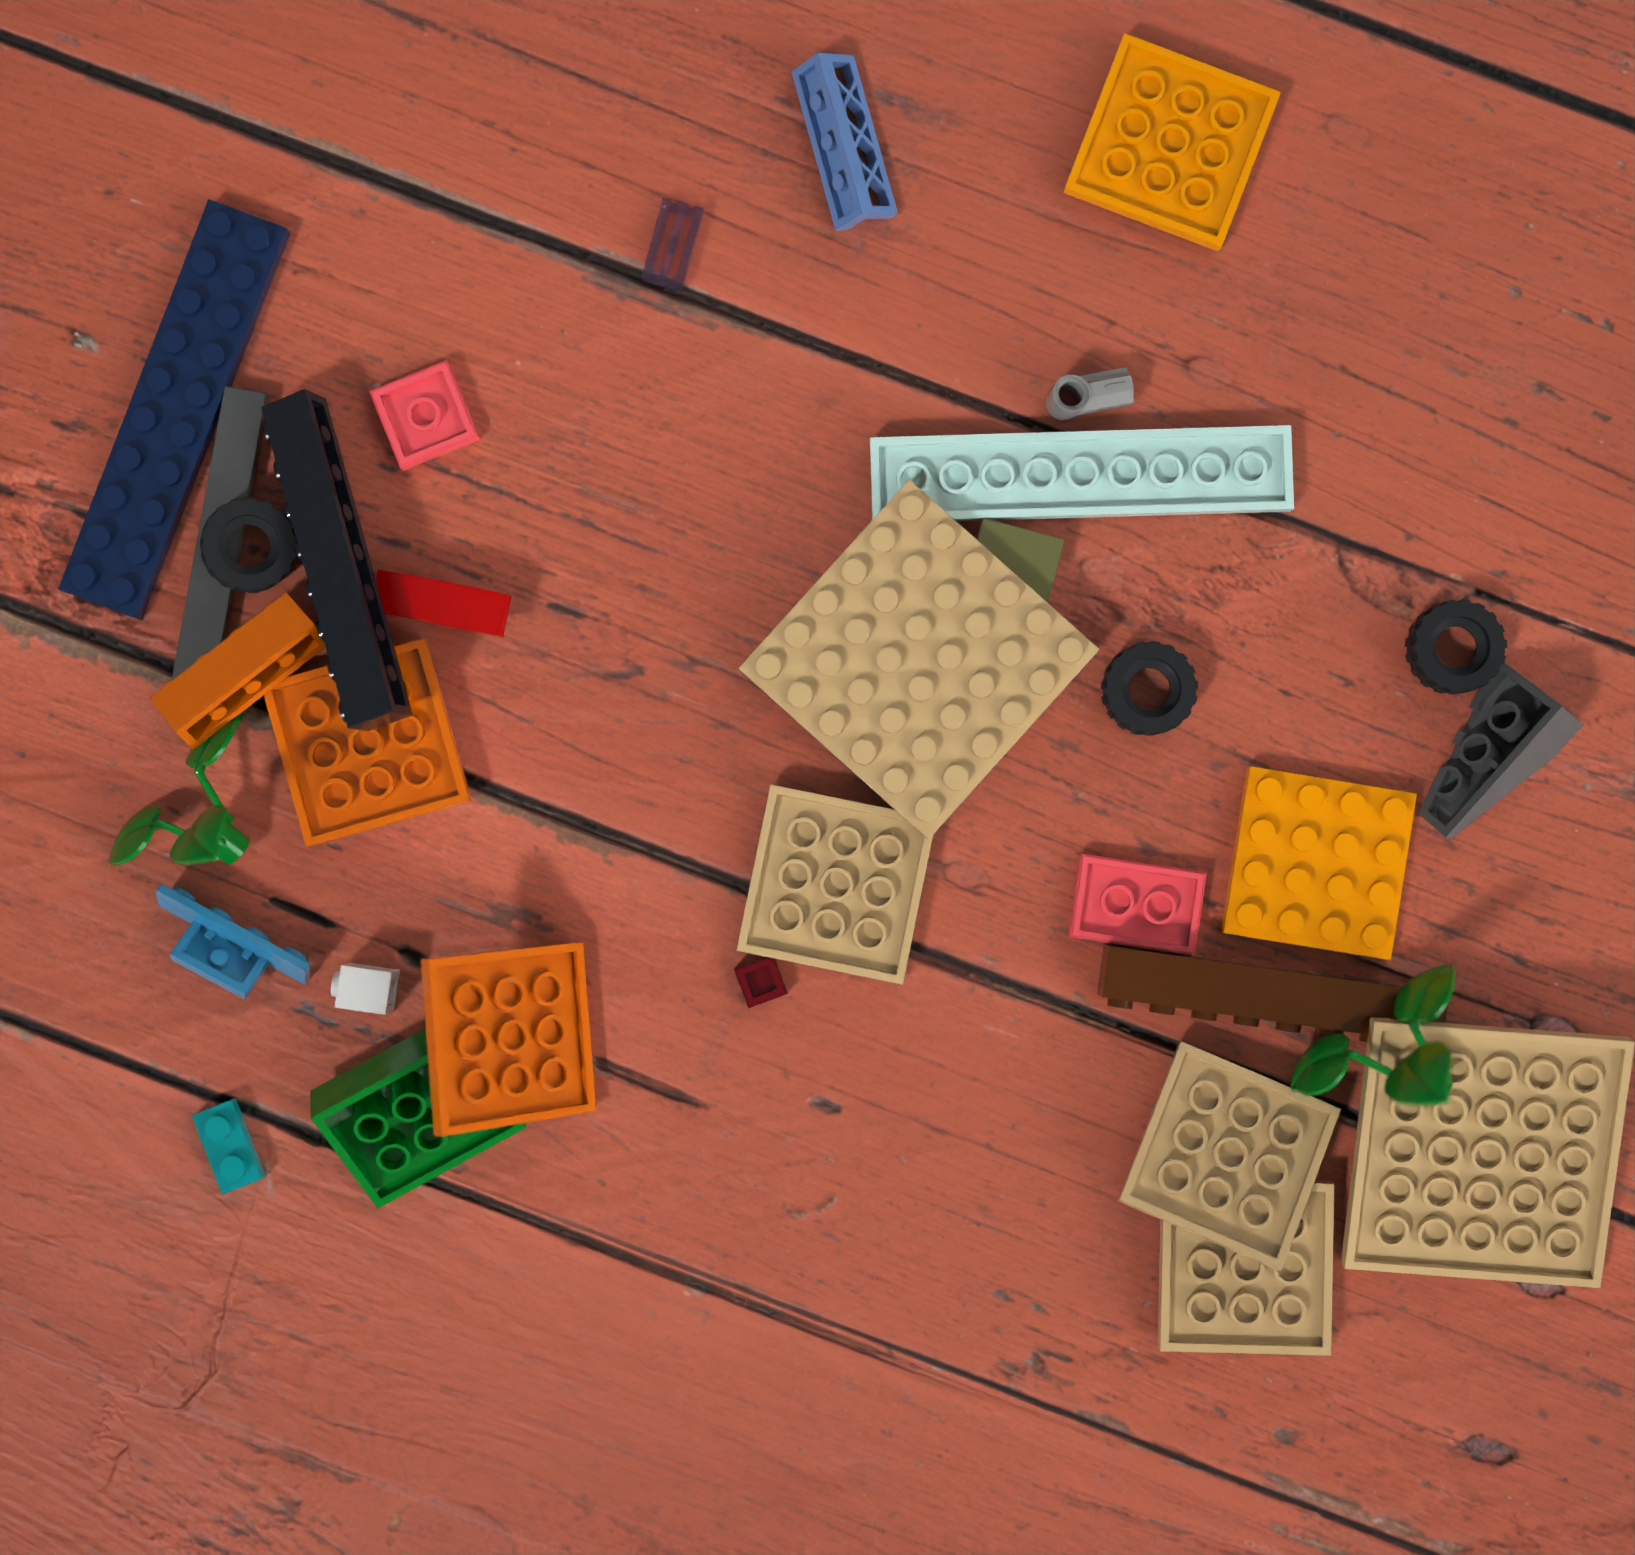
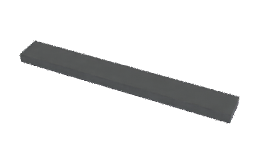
(229, 478)

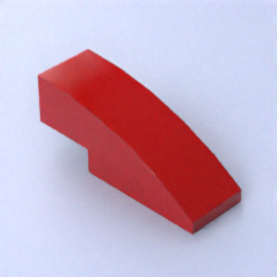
(443, 603)

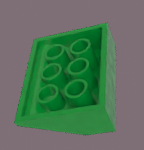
(383, 1123)

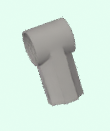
(1093, 393)

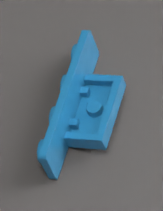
(225, 950)

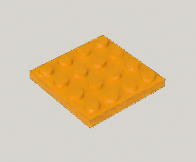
(1172, 142)
(1318, 863)

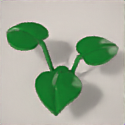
(212, 833)
(1420, 1077)

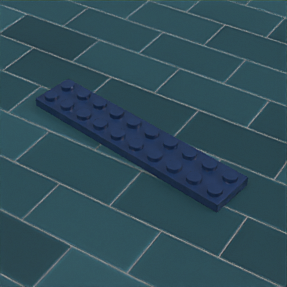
(174, 410)

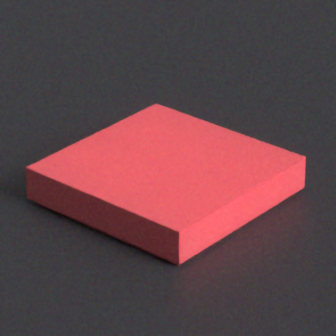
(424, 415)

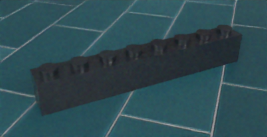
(335, 561)

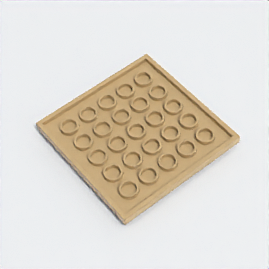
(918, 659)
(1502, 1176)

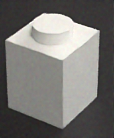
(365, 988)

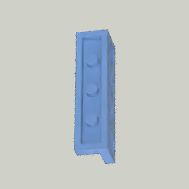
(836, 140)

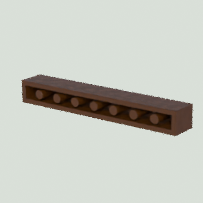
(1244, 992)

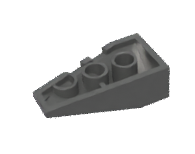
(1503, 744)

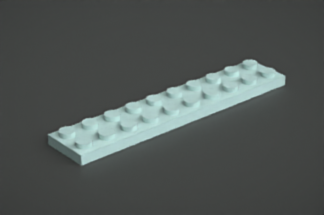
(1091, 472)

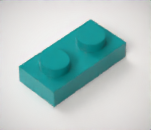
(228, 1146)

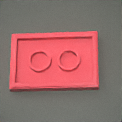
(1137, 904)

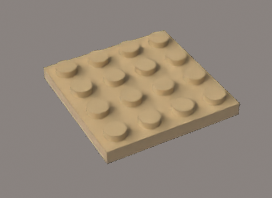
(835, 885)
(1229, 1155)
(1236, 1305)

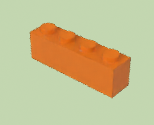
(238, 671)

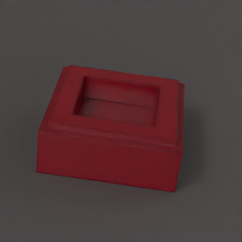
(760, 981)

